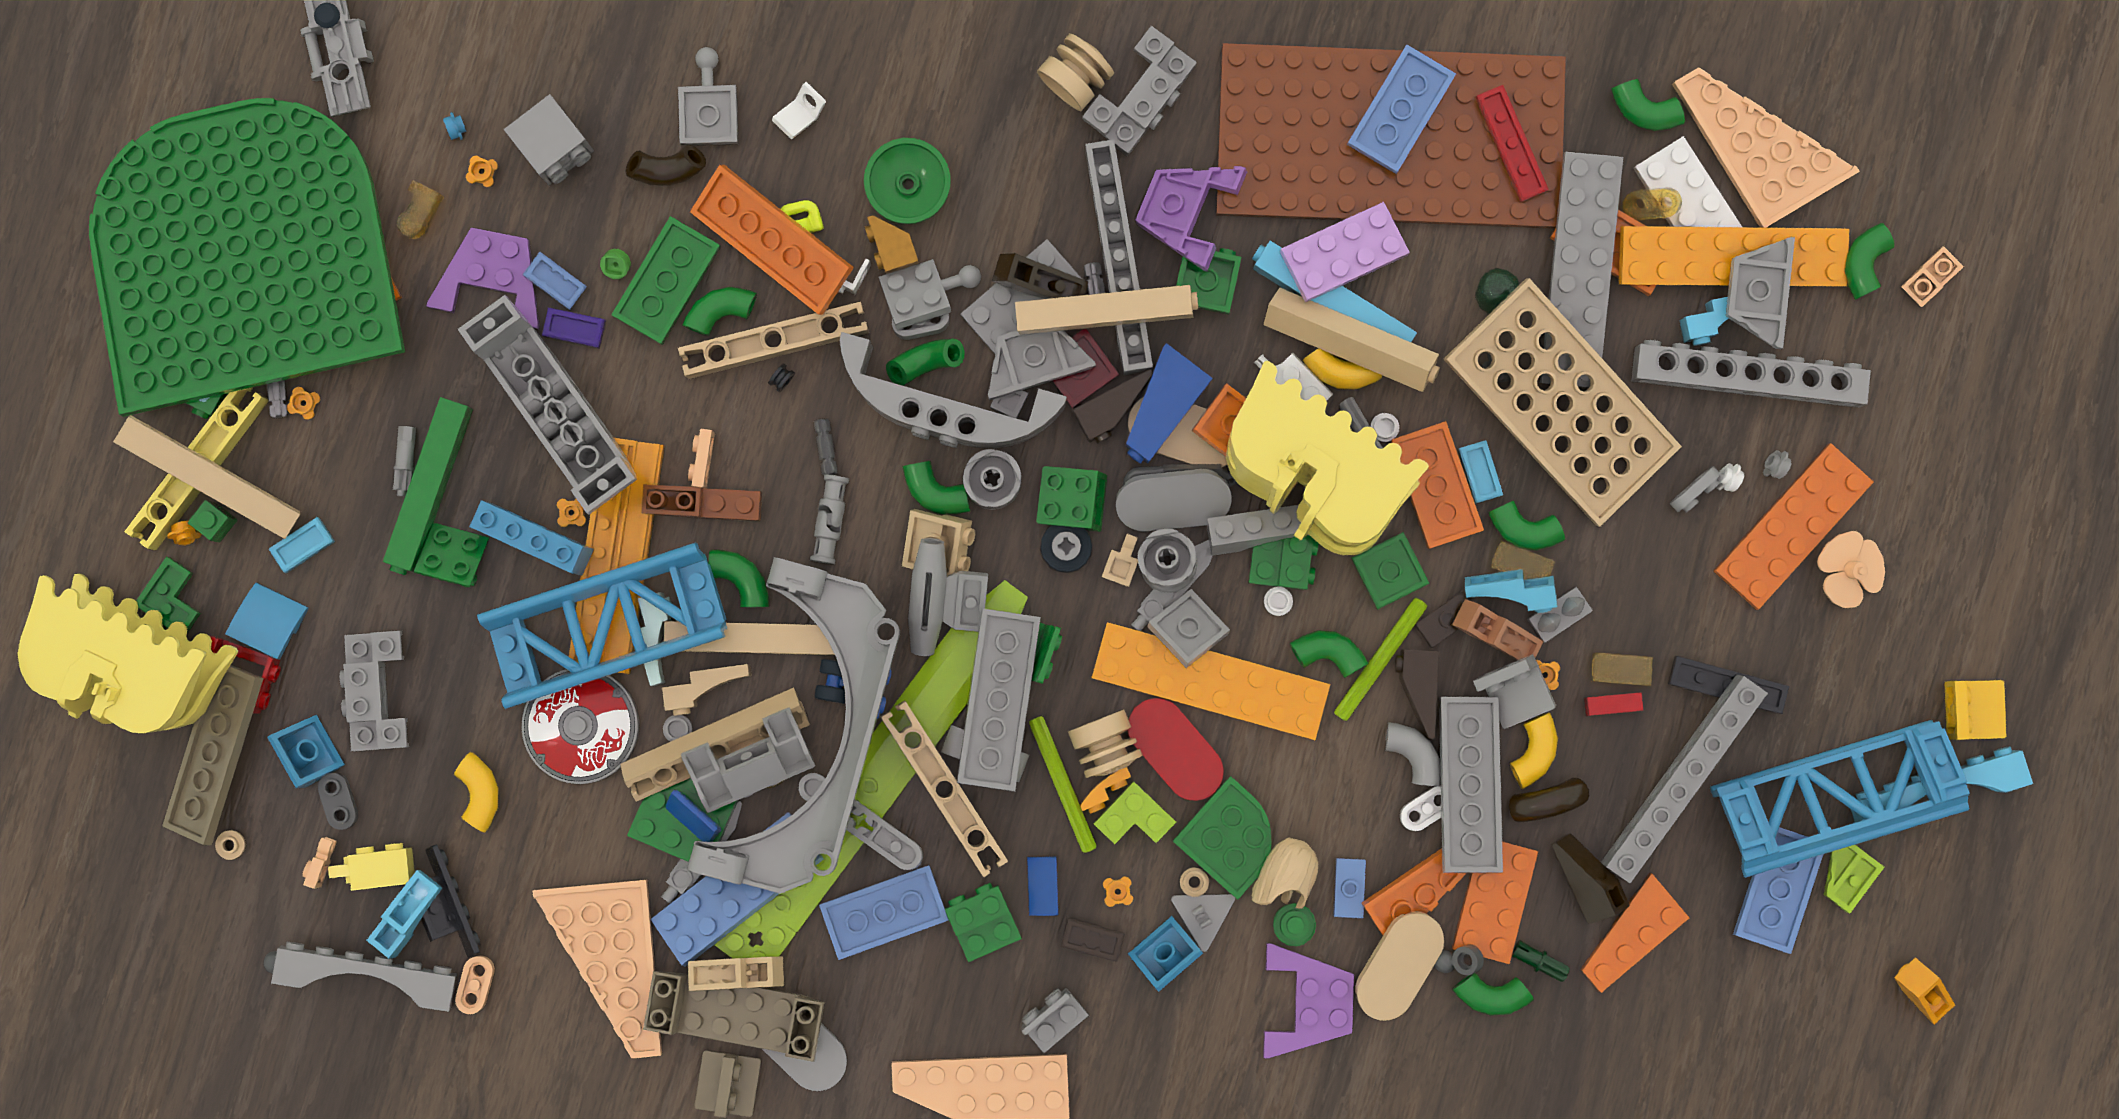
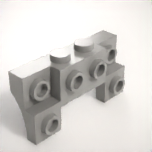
(1147, 98)
(366, 691)
(751, 767)

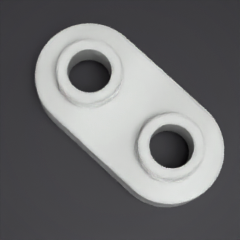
(1425, 807)

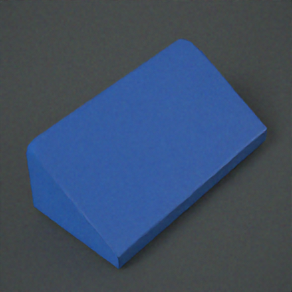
(692, 817)
(1042, 886)

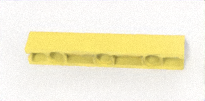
(213, 442)

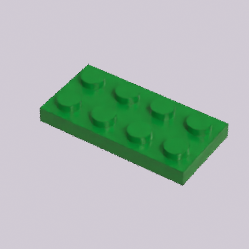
(666, 280)

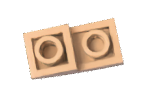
(1932, 276)

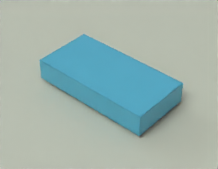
(1480, 471)
(301, 545)

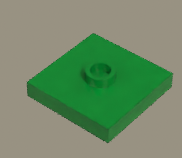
(1390, 570)

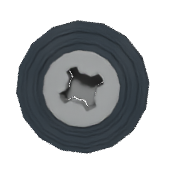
(1066, 556)

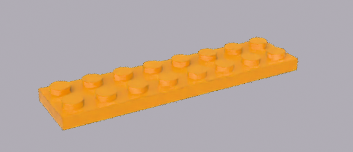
(1705, 254)
(1212, 682)

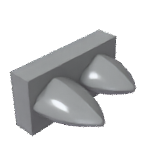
(1569, 610)

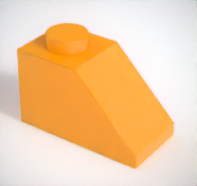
(1924, 990)

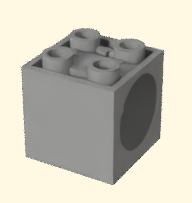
(549, 140)

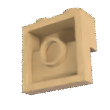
(952, 530)

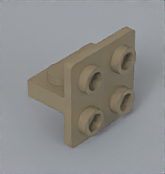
(727, 1083)

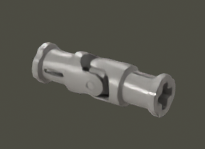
(831, 502)

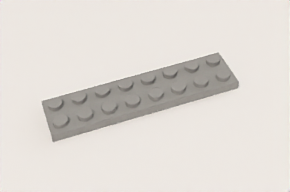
(1584, 247)

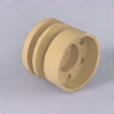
(1080, 66)
(1105, 744)

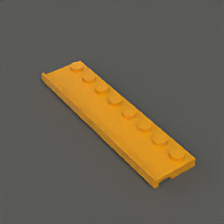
(619, 538)

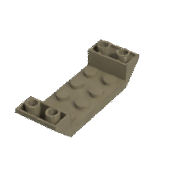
(739, 1016)

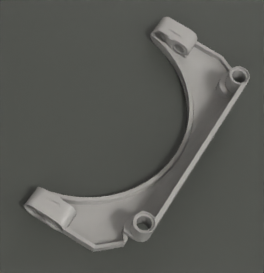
(787, 852)

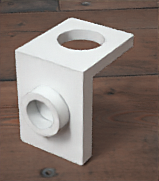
(800, 112)
(853, 287)

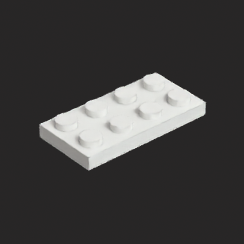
(1681, 170)

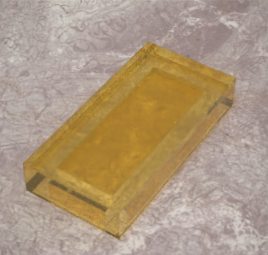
(1511, 558)
(1622, 669)

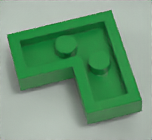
(163, 592)

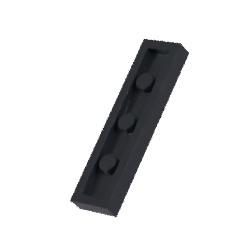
(1714, 681)

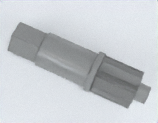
(404, 459)

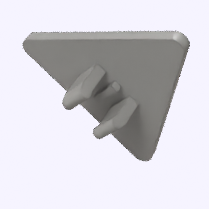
(1203, 915)

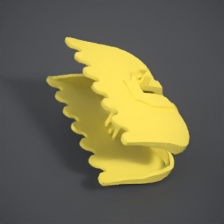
(1347, 479)
(115, 662)

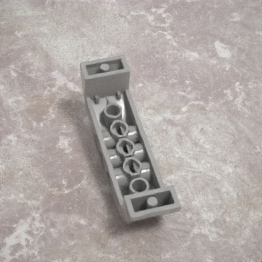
(550, 403)
(990, 430)

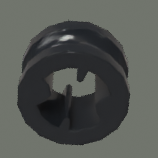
(781, 377)

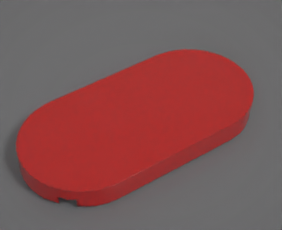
(1175, 749)

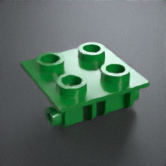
(451, 555)

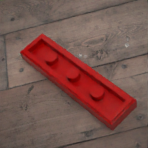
(1511, 143)

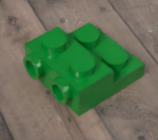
(1217, 284)
(1284, 563)
(982, 921)

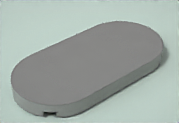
(1173, 499)
(824, 1071)

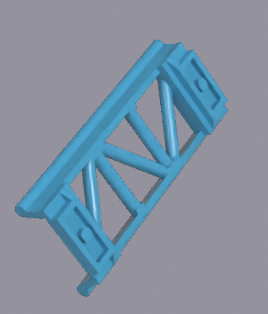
(699, 612)
(1926, 750)

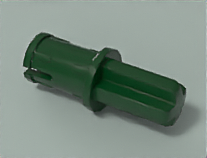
(1540, 961)

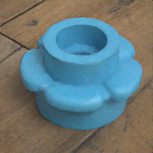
(454, 126)

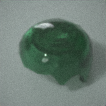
(1494, 288)

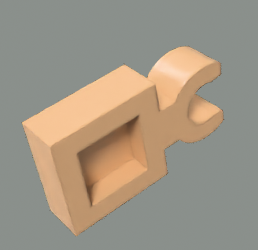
(317, 868)

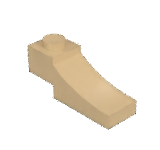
(683, 697)
(735, 973)

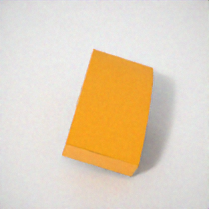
(1097, 796)

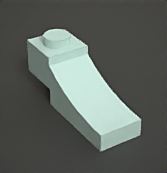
(652, 635)

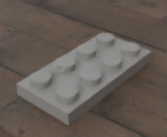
(995, 310)

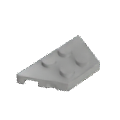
(1761, 290)
(1034, 360)

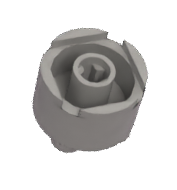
(999, 464)
(1183, 564)

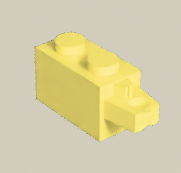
(376, 869)

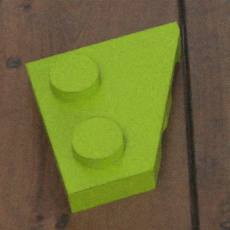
(1850, 876)

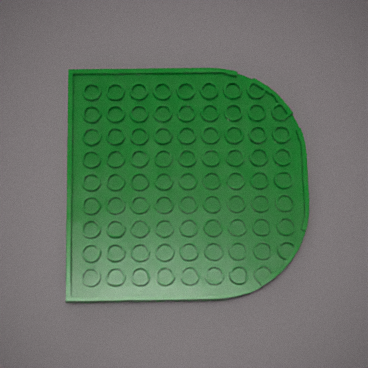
(238, 255)

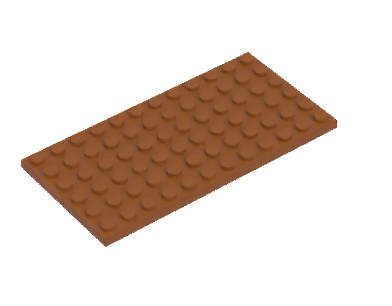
(1298, 106)

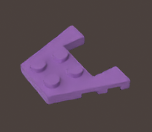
(1175, 204)
(491, 263)
(1321, 1002)

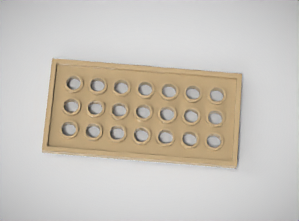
(1603, 381)

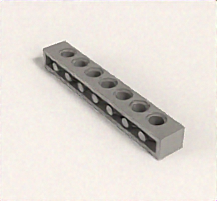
(1117, 249)
(1852, 394)
(1684, 777)

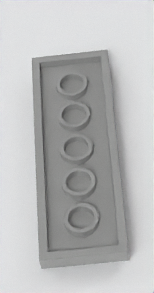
(998, 700)
(1470, 785)

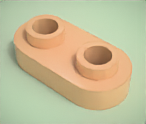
(474, 983)

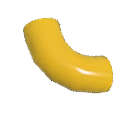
(1338, 372)
(1540, 751)
(482, 791)

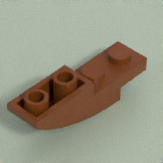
(701, 502)

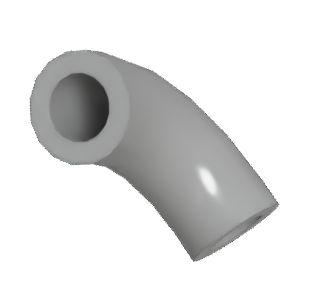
(1417, 750)

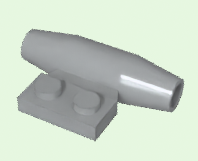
(941, 598)

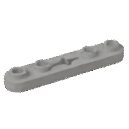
(883, 839)

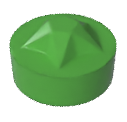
(615, 263)

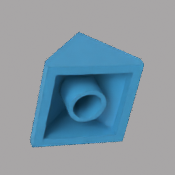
(306, 752)
(1165, 953)

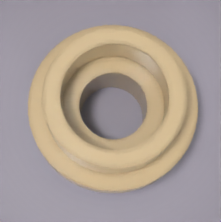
(239, 844)
(1201, 888)

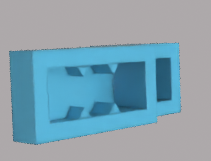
(1704, 326)
(1536, 593)
(404, 915)

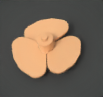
(1854, 561)

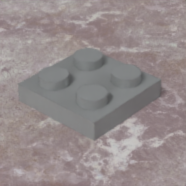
(1188, 628)

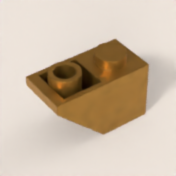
(893, 244)

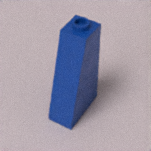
(1168, 398)

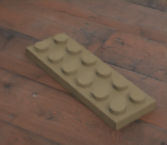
(212, 758)

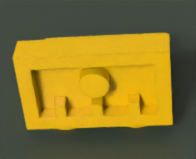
(1975, 709)

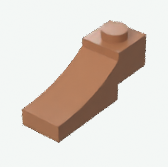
(1496, 631)

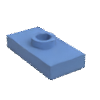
(554, 280)
(1349, 888)

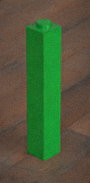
(427, 485)

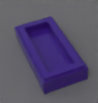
(573, 327)

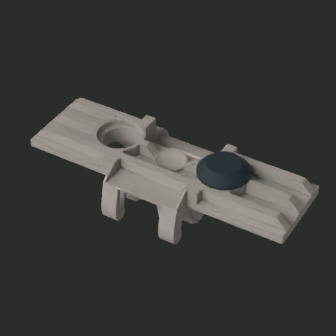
(345, 51)

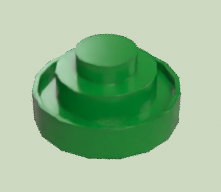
(1294, 925)

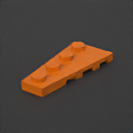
(1413, 891)

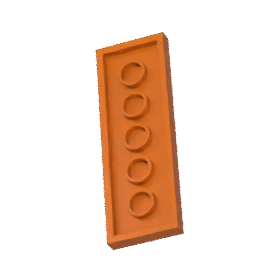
(771, 239)
(1793, 526)

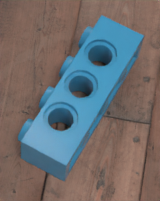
(531, 538)

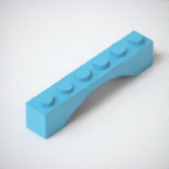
(1998, 773)

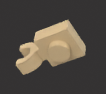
(1120, 564)

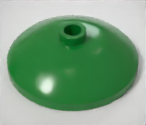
(903, 161)

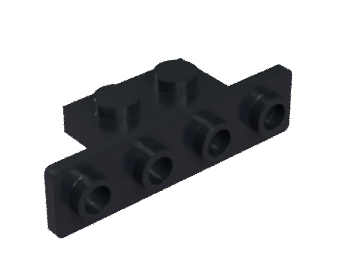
(446, 912)

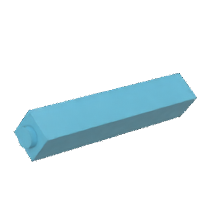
(1273, 267)

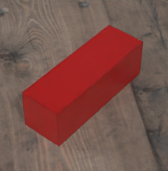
(1613, 704)

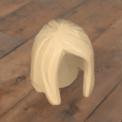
(1286, 869)

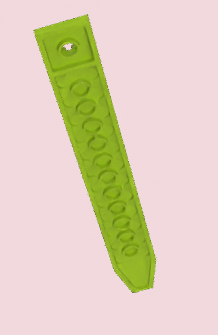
(936, 700)

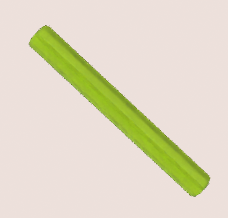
(1380, 659)
(1062, 784)

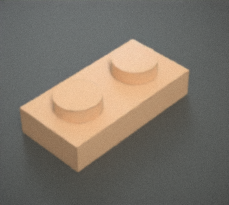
(703, 447)

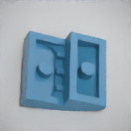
(266, 620)

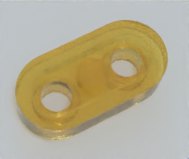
(1654, 203)

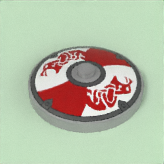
(581, 730)

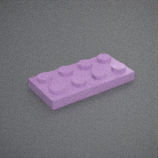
(1344, 252)

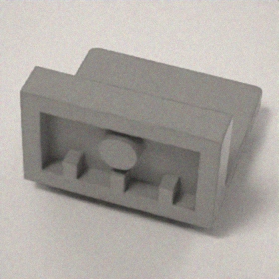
(1520, 691)
(1054, 1019)

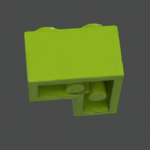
(1132, 808)

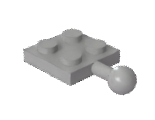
(707, 111)
(920, 294)

